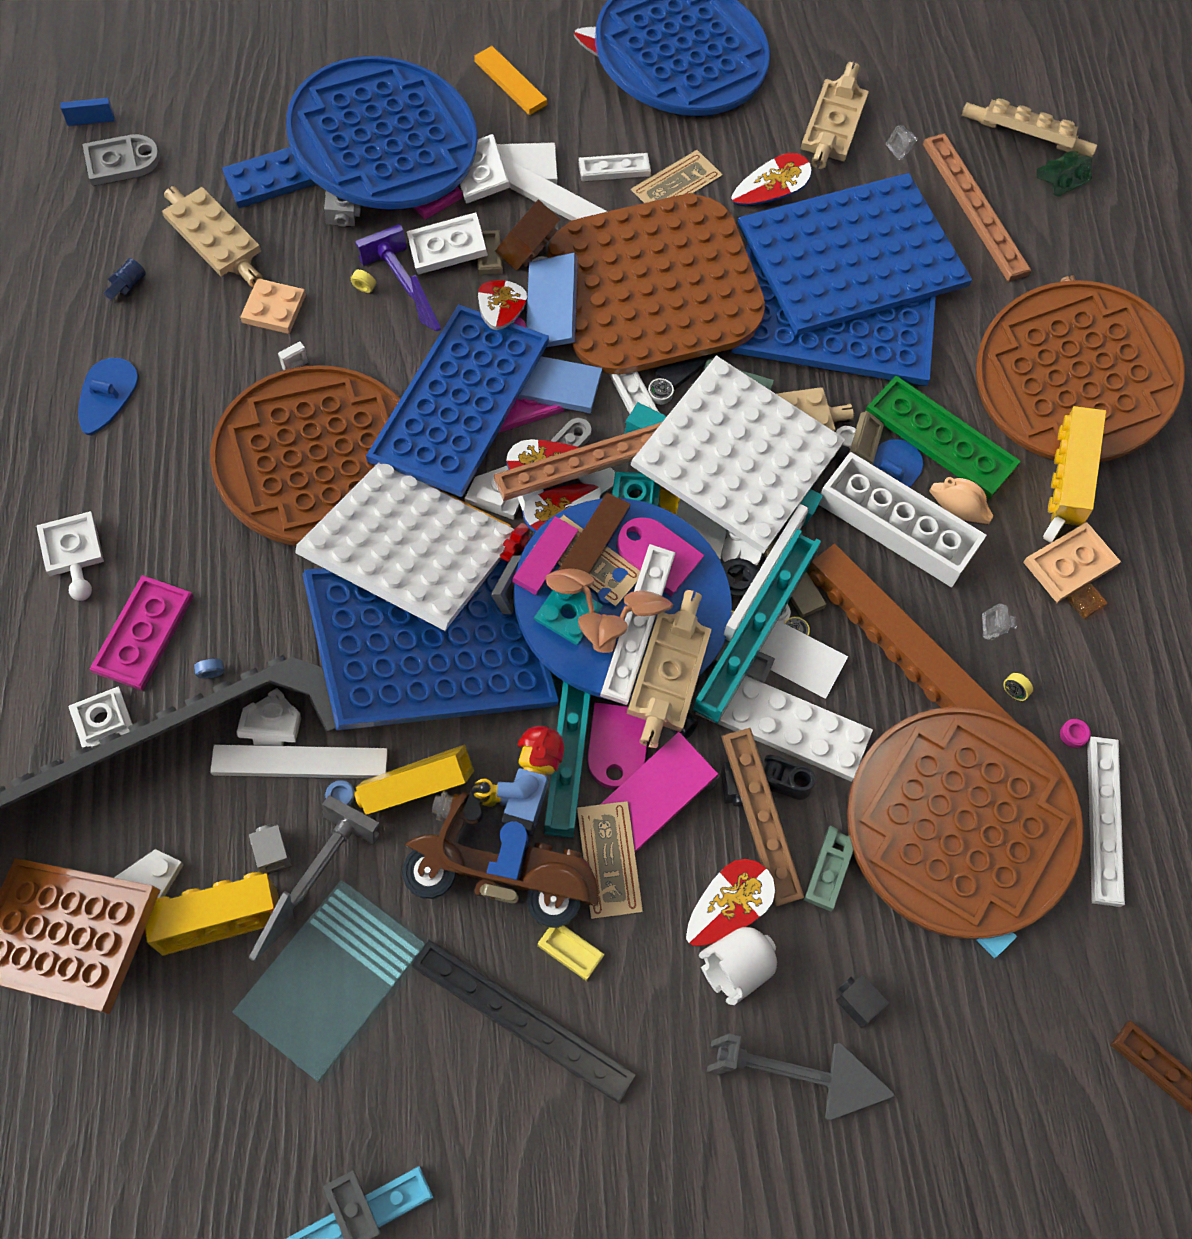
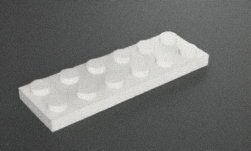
(797, 727)

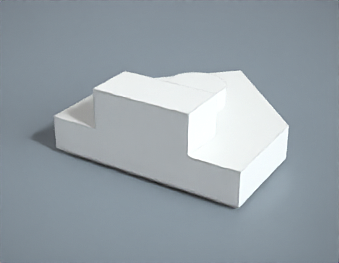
(486, 495)
(270, 721)

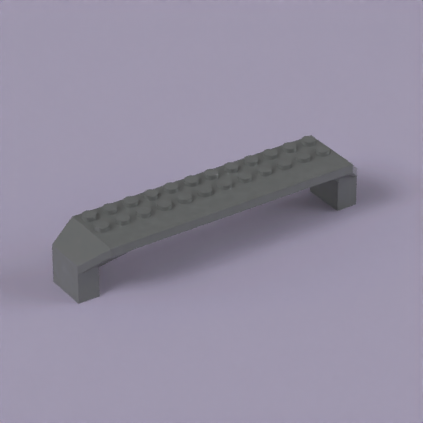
(282, 672)

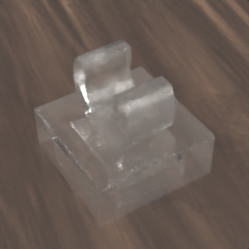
(901, 142)
(997, 622)

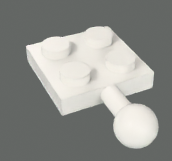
(70, 546)

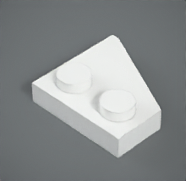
(155, 870)

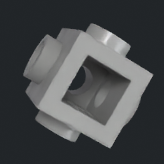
(340, 211)

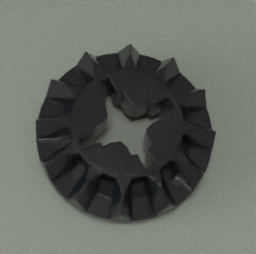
(734, 568)

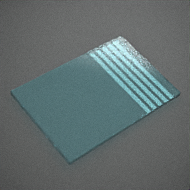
(329, 980)

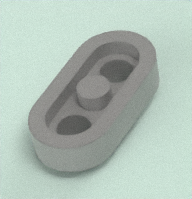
(567, 436)

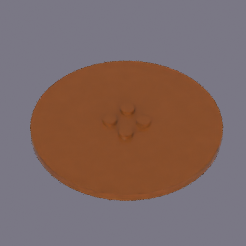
(1085, 350)
(297, 446)
(965, 823)

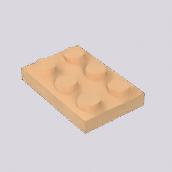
(1071, 562)

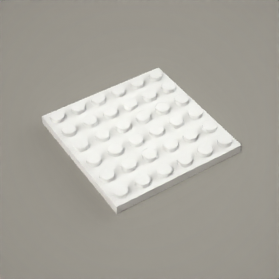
(738, 453)
(408, 544)

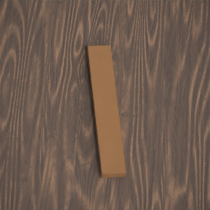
(762, 815)

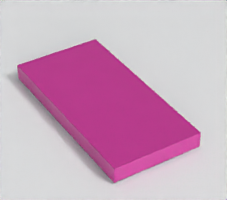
(141, 633)
(663, 787)

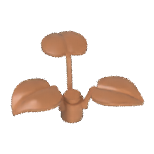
(604, 628)

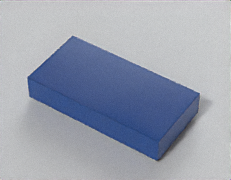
(87, 111)

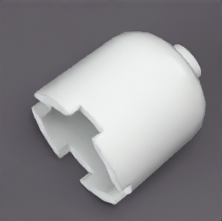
(739, 963)

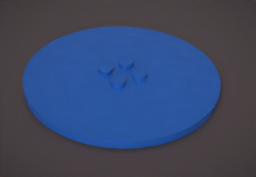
(683, 53)
(381, 132)
(583, 665)

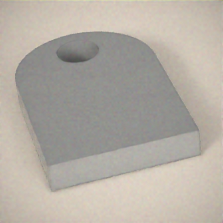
(120, 158)

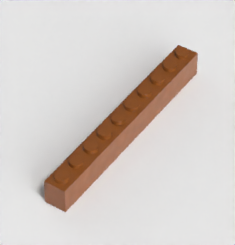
(897, 634)

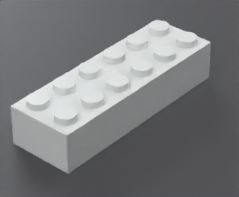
(901, 519)

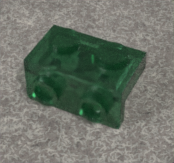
(1067, 172)

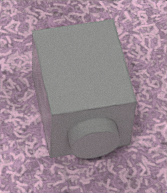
(269, 849)

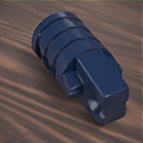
(125, 278)

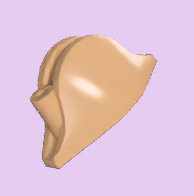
(962, 499)

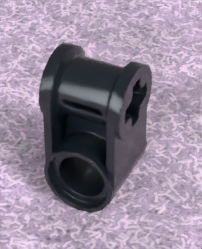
(785, 775)

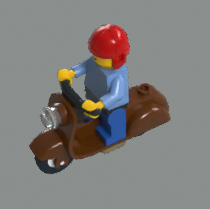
(553, 880)

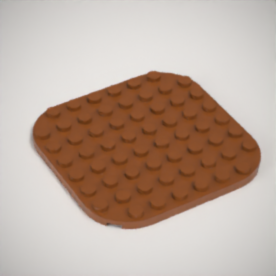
(660, 283)

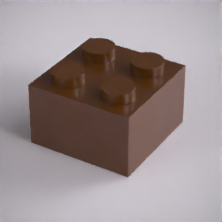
(528, 236)

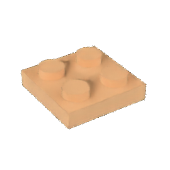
(273, 306)

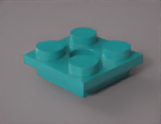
(627, 481)
(551, 617)

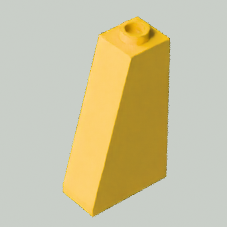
(415, 780)

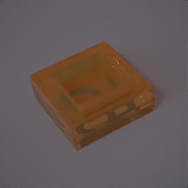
(1087, 600)

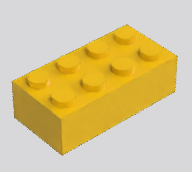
(1077, 465)
(211, 913)

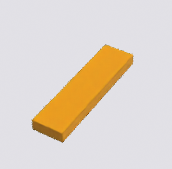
(510, 80)

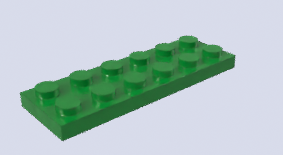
(942, 436)

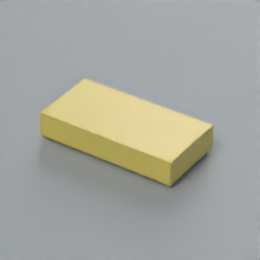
(571, 951)

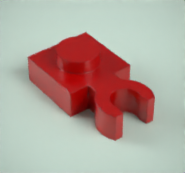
(516, 543)

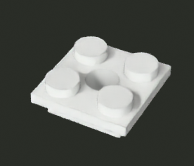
(85, 711)

